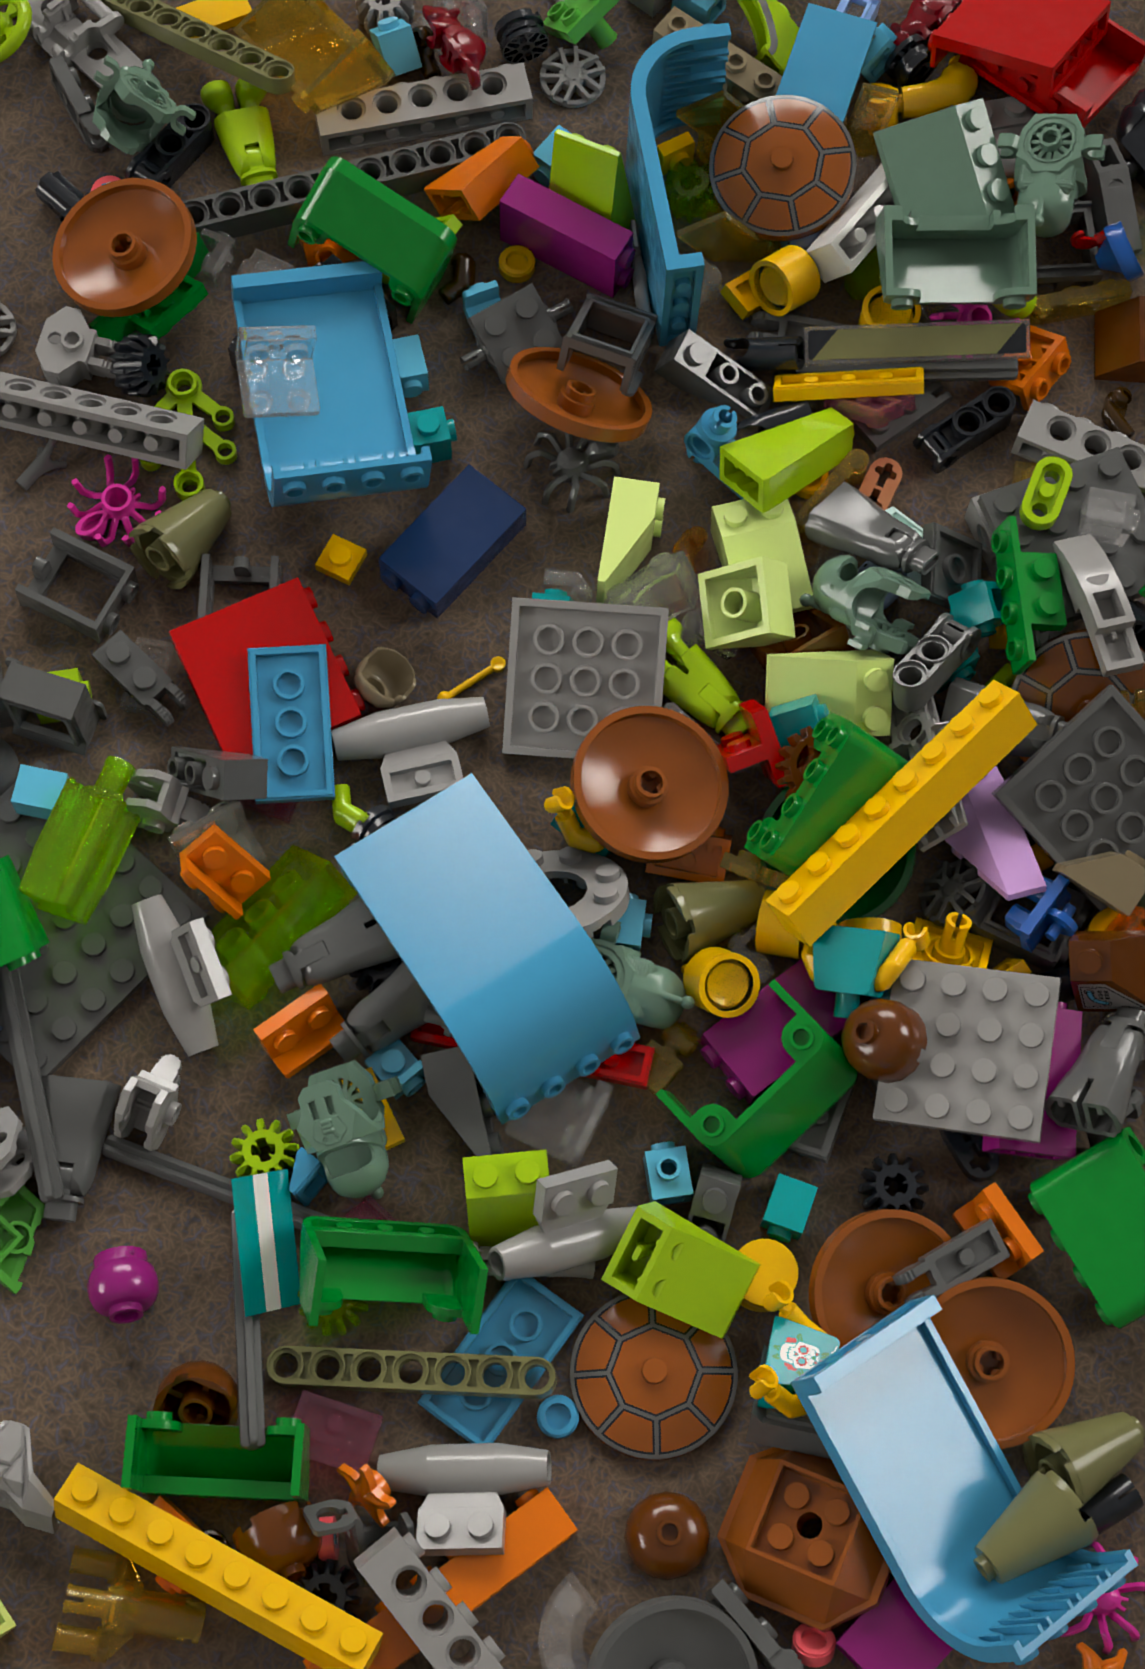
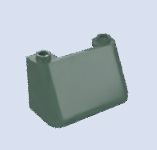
(957, 258)

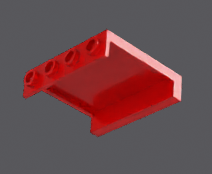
(1024, 35)
(1087, 88)
(217, 658)

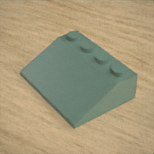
(945, 163)

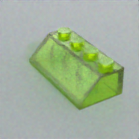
(296, 900)

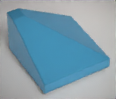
(307, 1177)

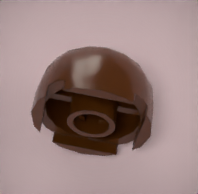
(884, 1040)
(199, 1394)
(667, 1535)
(280, 1540)

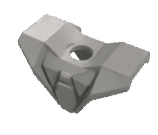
(19, 1485)

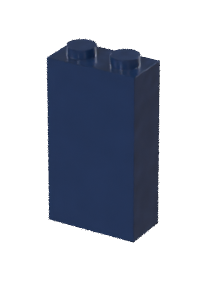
(452, 542)

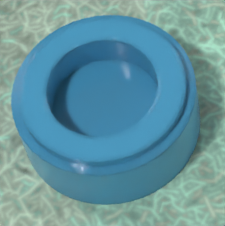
(557, 1416)

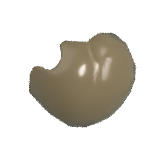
(384, 678)

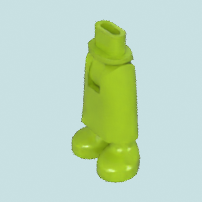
(243, 132)
(699, 685)

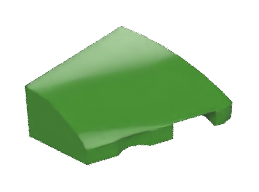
(18, 1222)

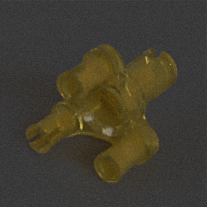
(122, 1608)

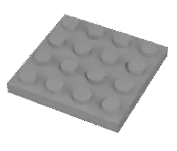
(577, 667)
(982, 1054)

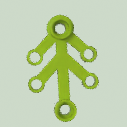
(184, 403)

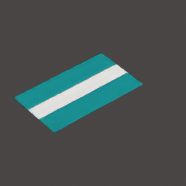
(266, 1241)

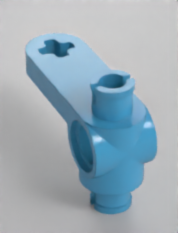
(710, 432)

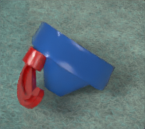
(1114, 250)

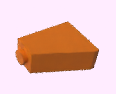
(482, 179)

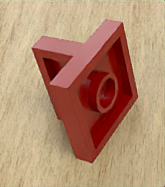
(756, 746)

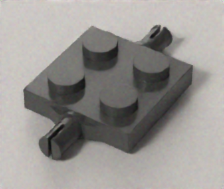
(512, 326)

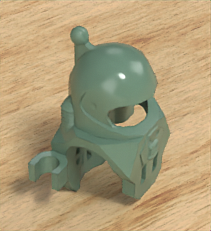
(134, 97)
(1051, 167)
(859, 603)
(650, 990)
(340, 1133)

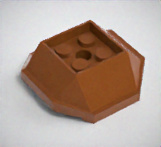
(802, 1578)

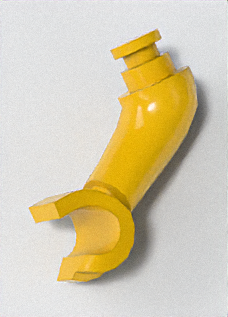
(953, 87)

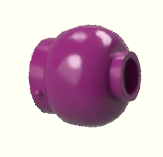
(122, 1284)

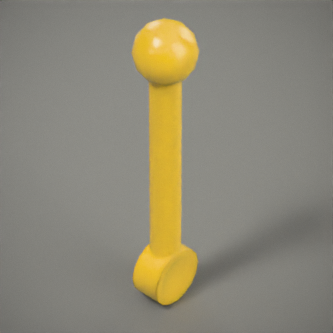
(497, 665)

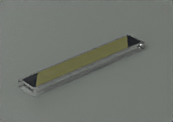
(917, 342)

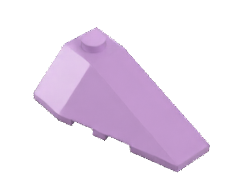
(996, 843)

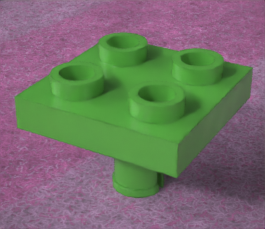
(575, 18)

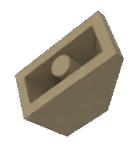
(1109, 878)

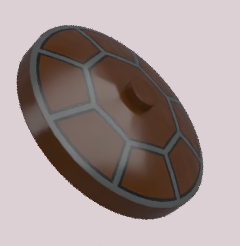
(1069, 675)

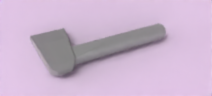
(639, 276)

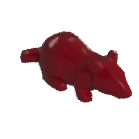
(923, 18)
(461, 48)

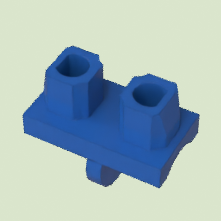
(1048, 918)

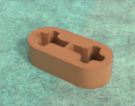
(886, 494)

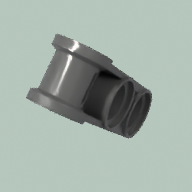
(932, 662)

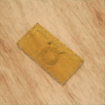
(870, 115)

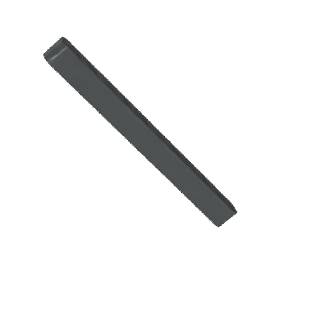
(384, 167)

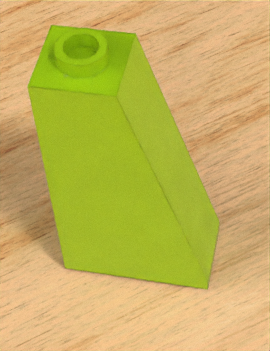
(785, 458)

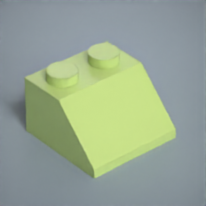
(746, 604)

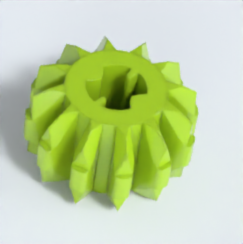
(277, 1142)

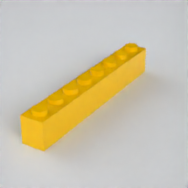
(901, 812)
(215, 1572)

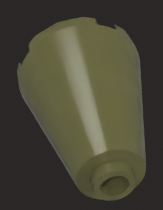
(180, 535)
(704, 913)
(1086, 1451)
(1034, 1530)

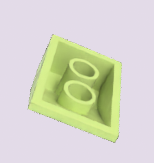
(631, 524)
(746, 533)
(848, 682)

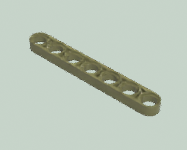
(207, 44)
(429, 1383)

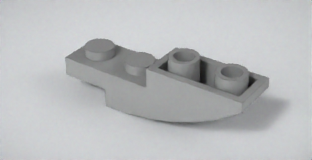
(1102, 602)

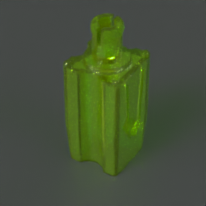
(81, 844)

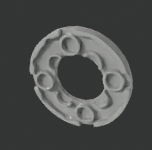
(602, 878)

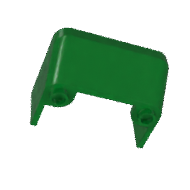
(377, 229)
(785, 1109)
(391, 1264)
(209, 1462)

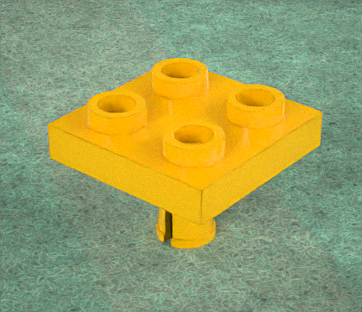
(953, 943)

